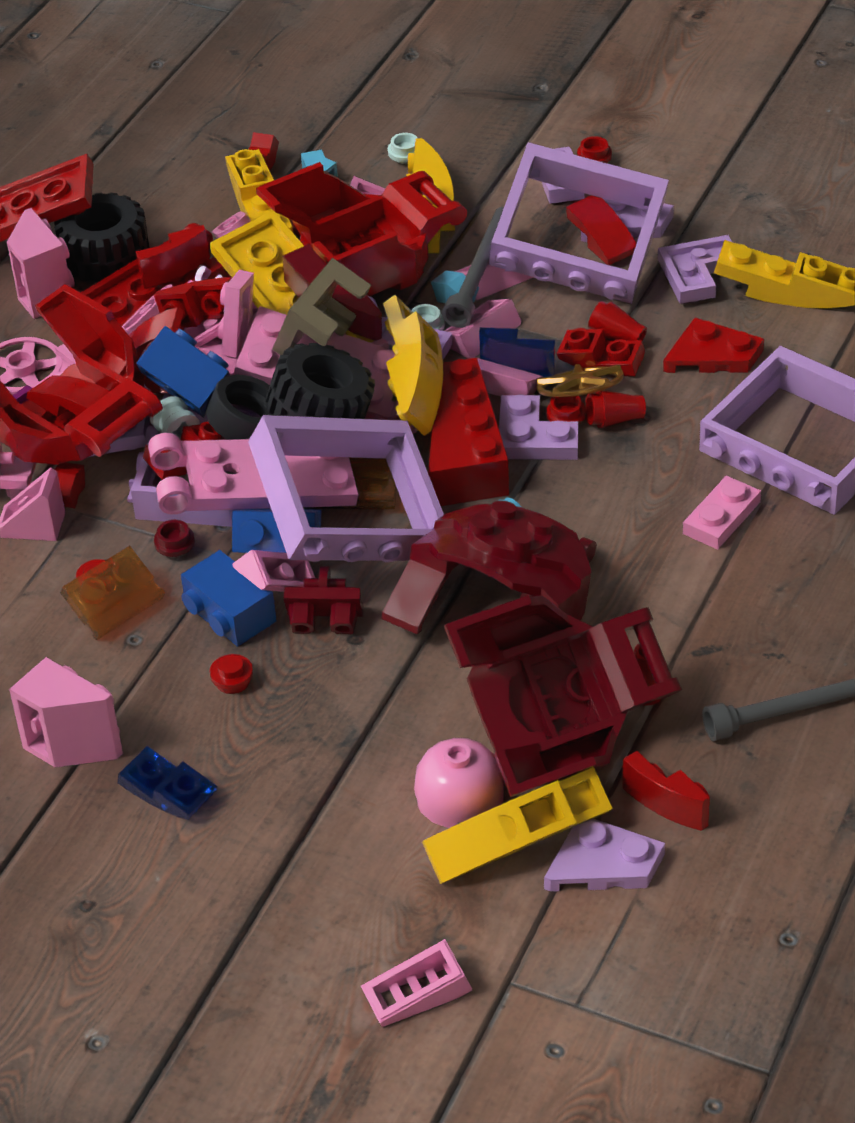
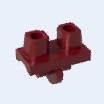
(323, 598)

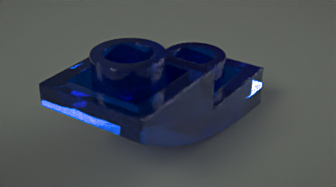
(529, 355)
(165, 786)

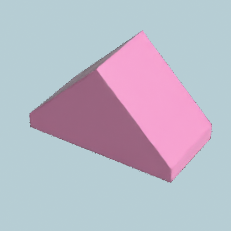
(35, 511)

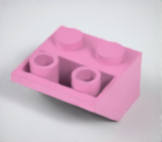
(37, 260)
(65, 716)

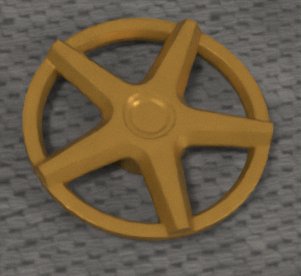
(580, 381)

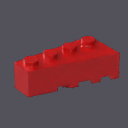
(466, 443)

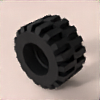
(103, 236)
(319, 383)

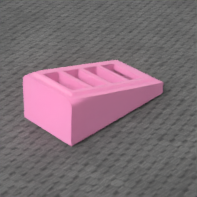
(421, 965)

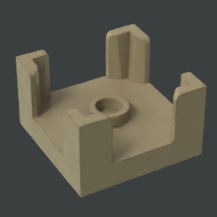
(316, 310)

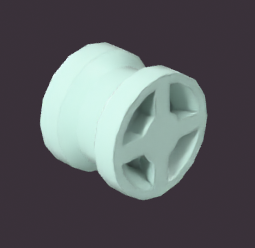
(173, 416)

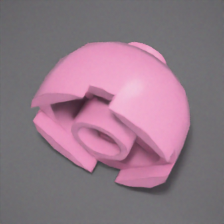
(457, 781)

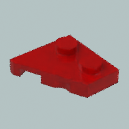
(714, 349)

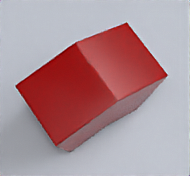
(267, 145)
(71, 482)

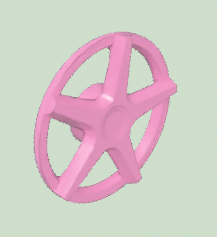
(23, 365)

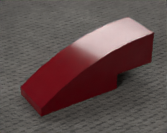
(303, 267)

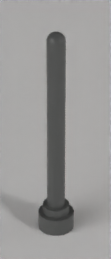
(460, 307)
(723, 720)

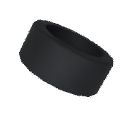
(240, 391)

